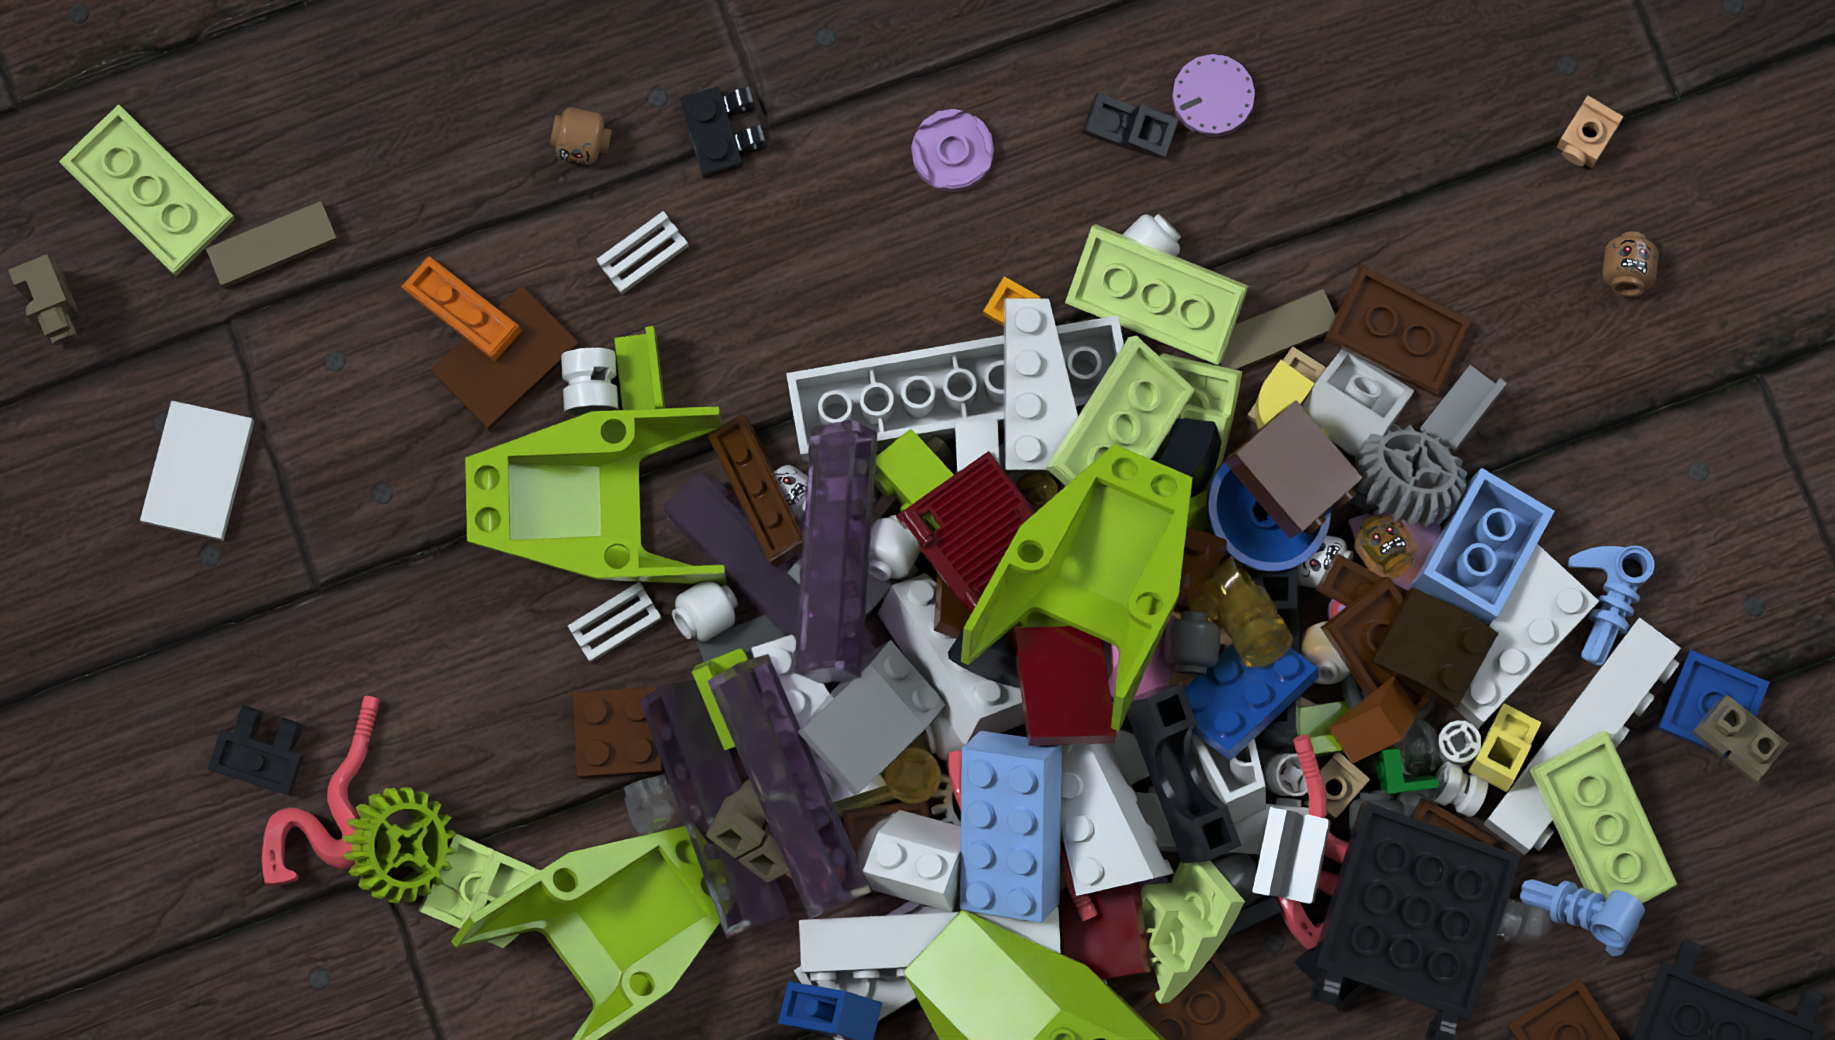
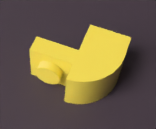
(1279, 390)
(1505, 747)

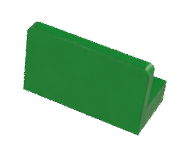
(1390, 774)

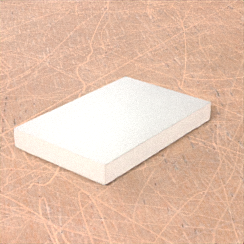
(197, 470)

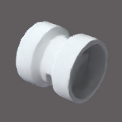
(1455, 749)
(1292, 775)
(1459, 789)

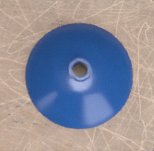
(1252, 541)

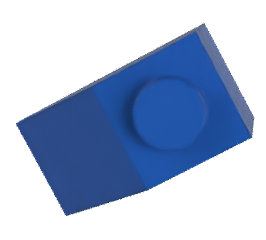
(829, 1012)

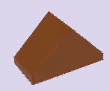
(1375, 721)

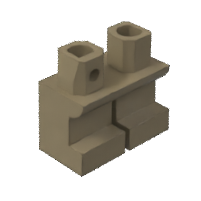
(52, 301)
(1735, 729)
(745, 832)

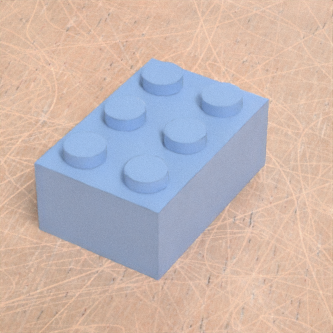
(1483, 547)

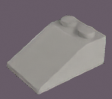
(871, 717)

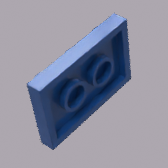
(1240, 701)

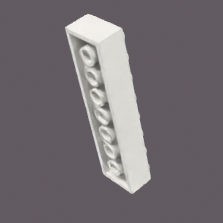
(938, 385)

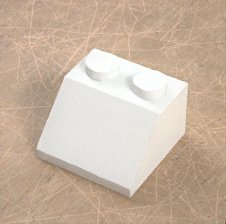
(1355, 401)
(917, 860)

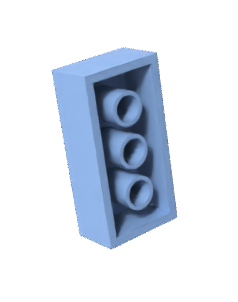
(1010, 827)

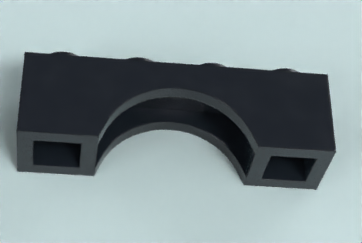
(1285, 592)
(1194, 816)

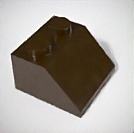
(1434, 648)

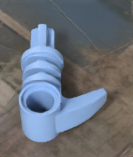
(1620, 594)
(1609, 919)

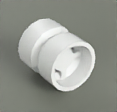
(589, 381)

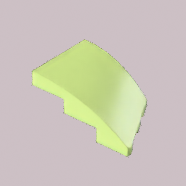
(1212, 399)
(474, 882)
(1186, 923)

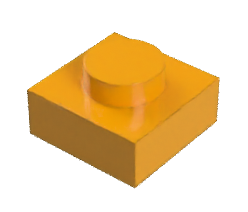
(1007, 289)

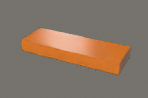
(461, 308)

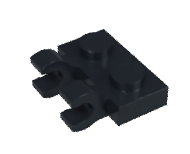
(712, 133)
(257, 762)

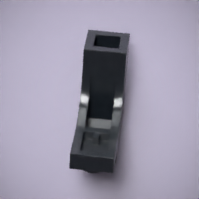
(1193, 451)

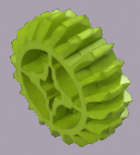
(375, 866)

